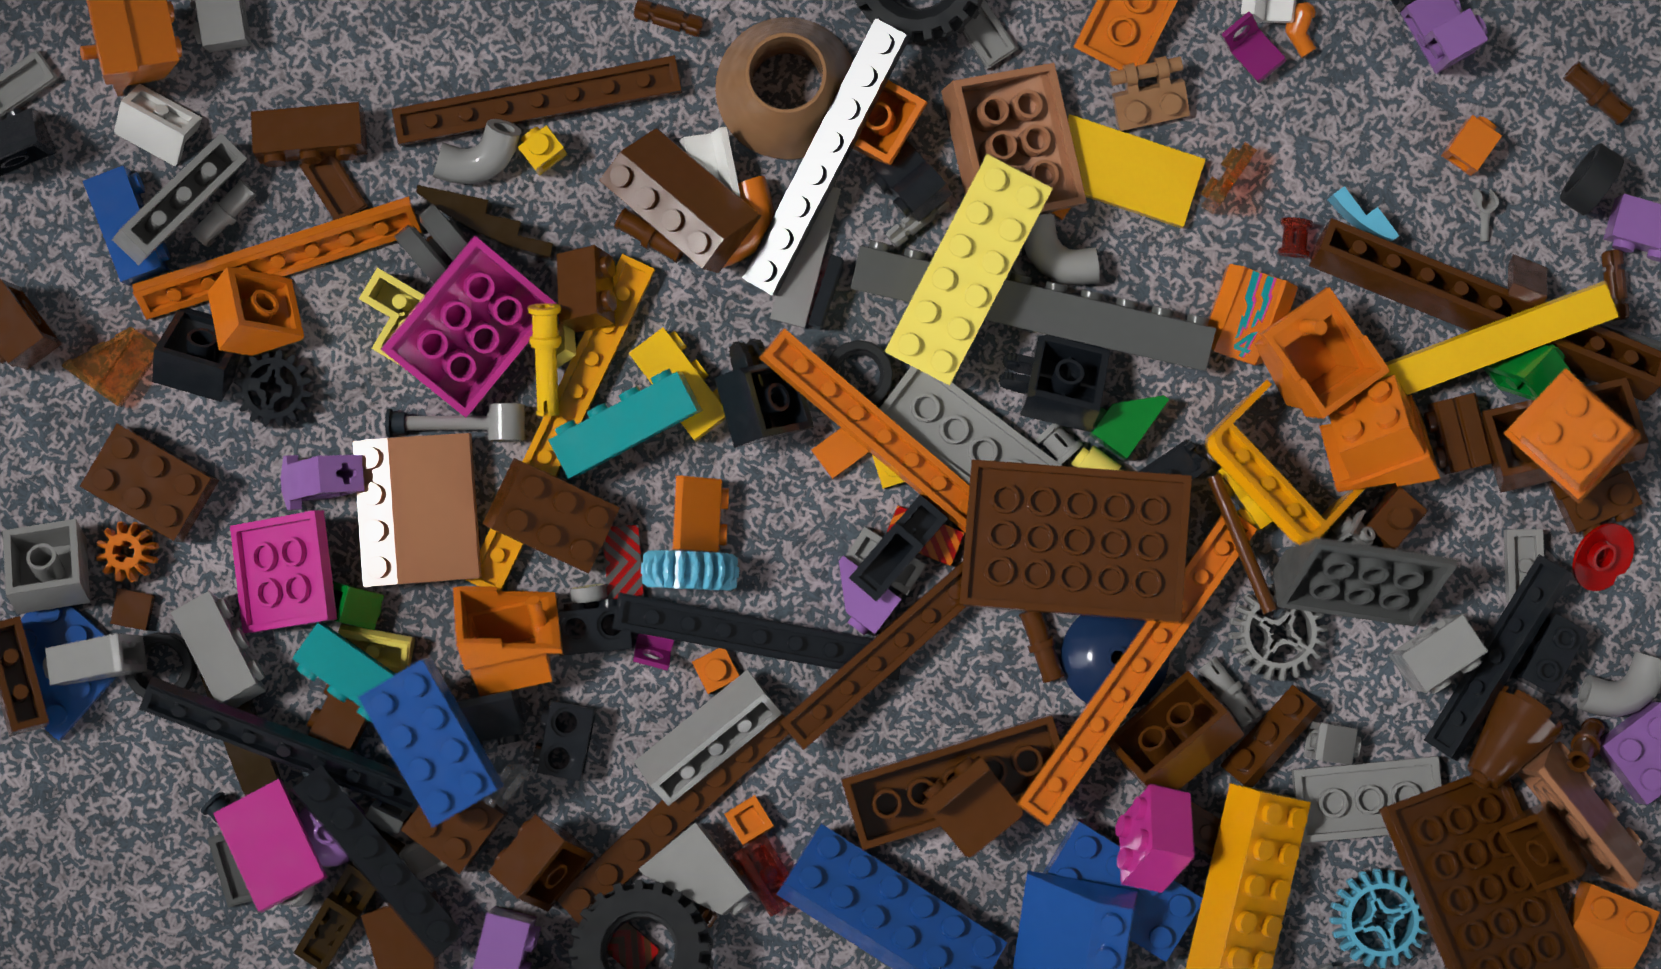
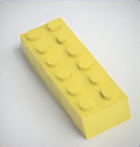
(968, 269)

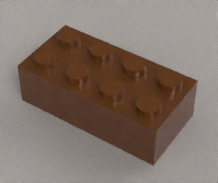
(1517, 470)

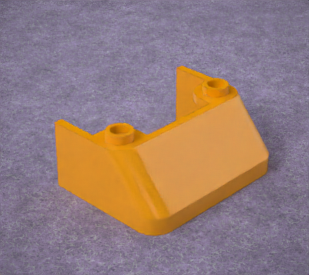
(1265, 483)

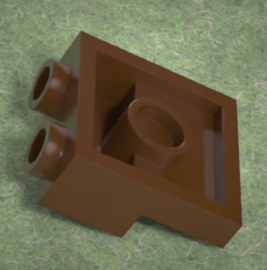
(1611, 497)

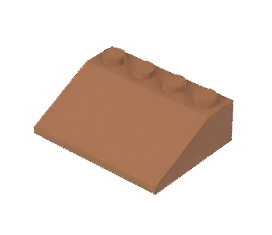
(1020, 122)
(418, 510)
(1587, 818)

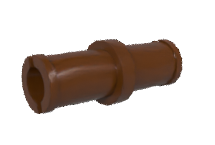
(1598, 93)
(646, 234)
(1042, 645)
(1585, 745)

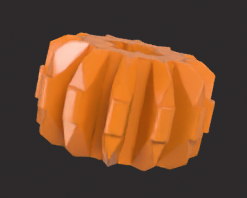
(130, 565)

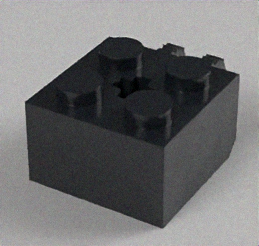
(1061, 383)
(758, 400)

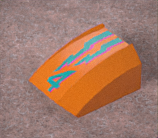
(1245, 308)

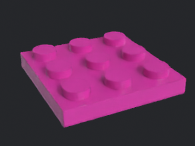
(283, 572)

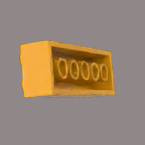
(1248, 880)

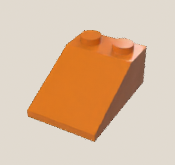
(1610, 927)

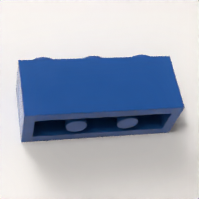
(115, 201)

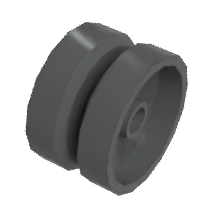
(438, 250)

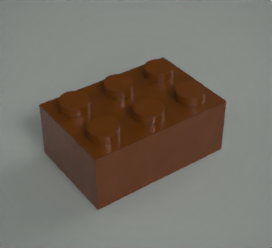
(149, 483)
(551, 515)
(1175, 735)

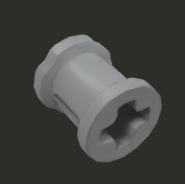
(1059, 442)

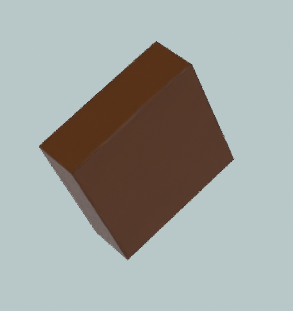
(132, 609)

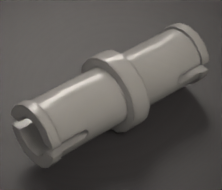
(223, 213)
(1229, 692)

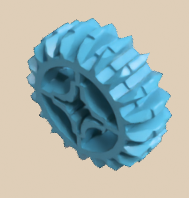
(689, 570)
(1364, 924)

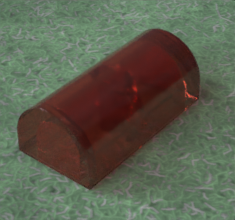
(764, 872)

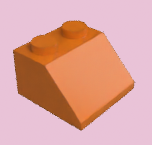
(889, 123)
(254, 311)
(699, 514)

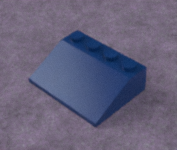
(1073, 924)

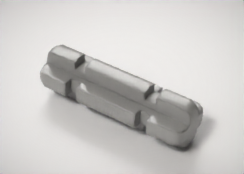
(899, 233)

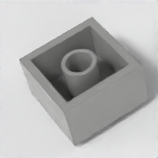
(46, 566)
(1438, 654)

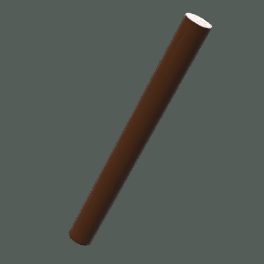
(1242, 543)

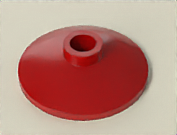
(1603, 556)

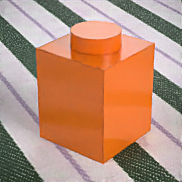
(1472, 144)

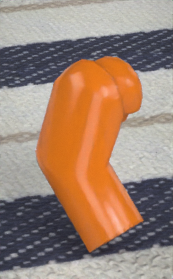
(1298, 28)

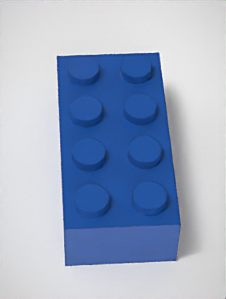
(431, 741)
(1157, 917)

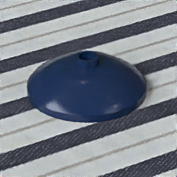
(1088, 653)

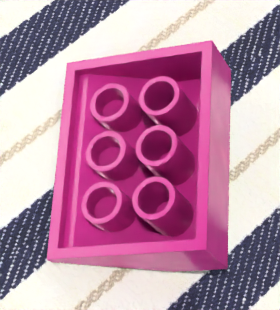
(467, 327)

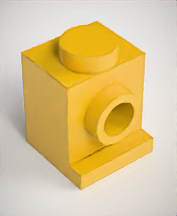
(541, 149)

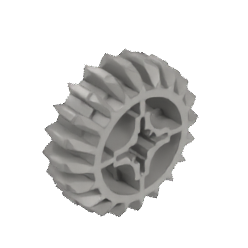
(1268, 646)

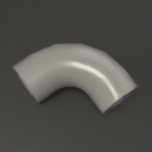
(483, 160)
(1056, 260)
(1625, 695)

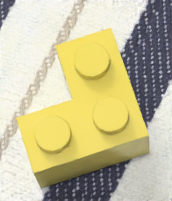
(391, 299)

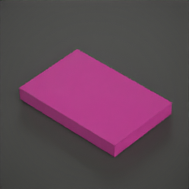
(270, 845)

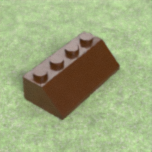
(681, 199)

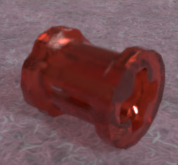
(1302, 227)

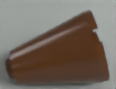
(1511, 738)

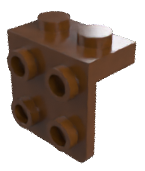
(972, 806)

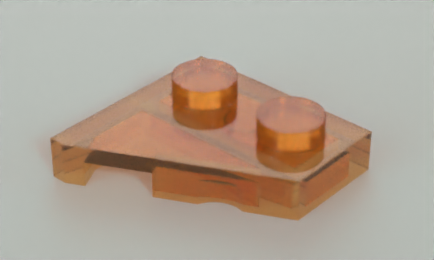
(1235, 163)
(115, 365)

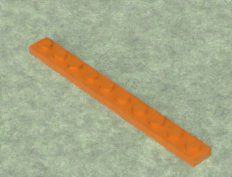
(1129, 679)

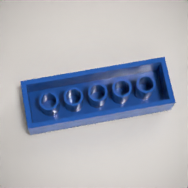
(884, 909)

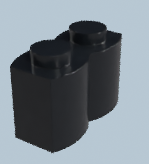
(911, 182)

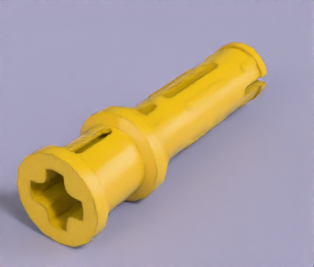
(546, 341)

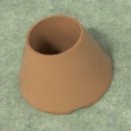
(767, 129)

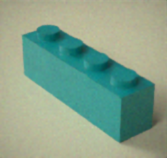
(625, 424)
(340, 665)

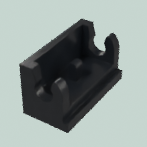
(1179, 461)

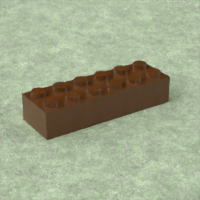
(890, 796)

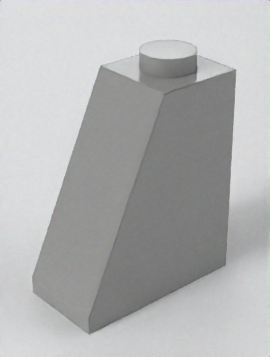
(95, 659)
(700, 871)

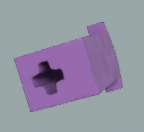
(320, 478)

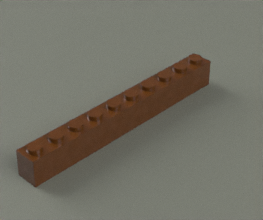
(1473, 303)

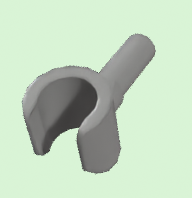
(1485, 211)

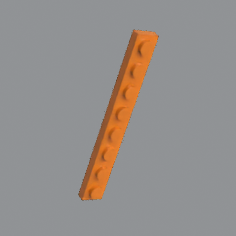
(278, 256)
(868, 426)

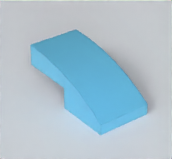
(1372, 223)

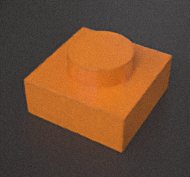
(715, 669)
(749, 820)

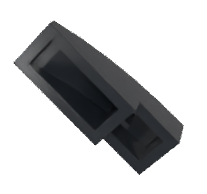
(898, 548)

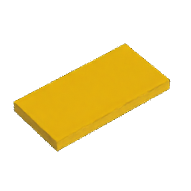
(1135, 172)

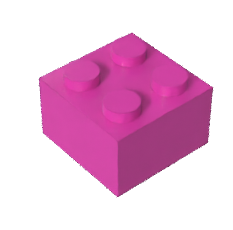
(1155, 838)

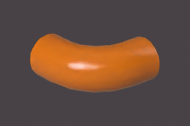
(758, 196)

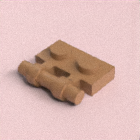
(1153, 102)

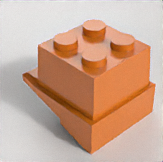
(132, 41)
(1319, 356)
(1572, 435)
(1378, 440)
(506, 636)

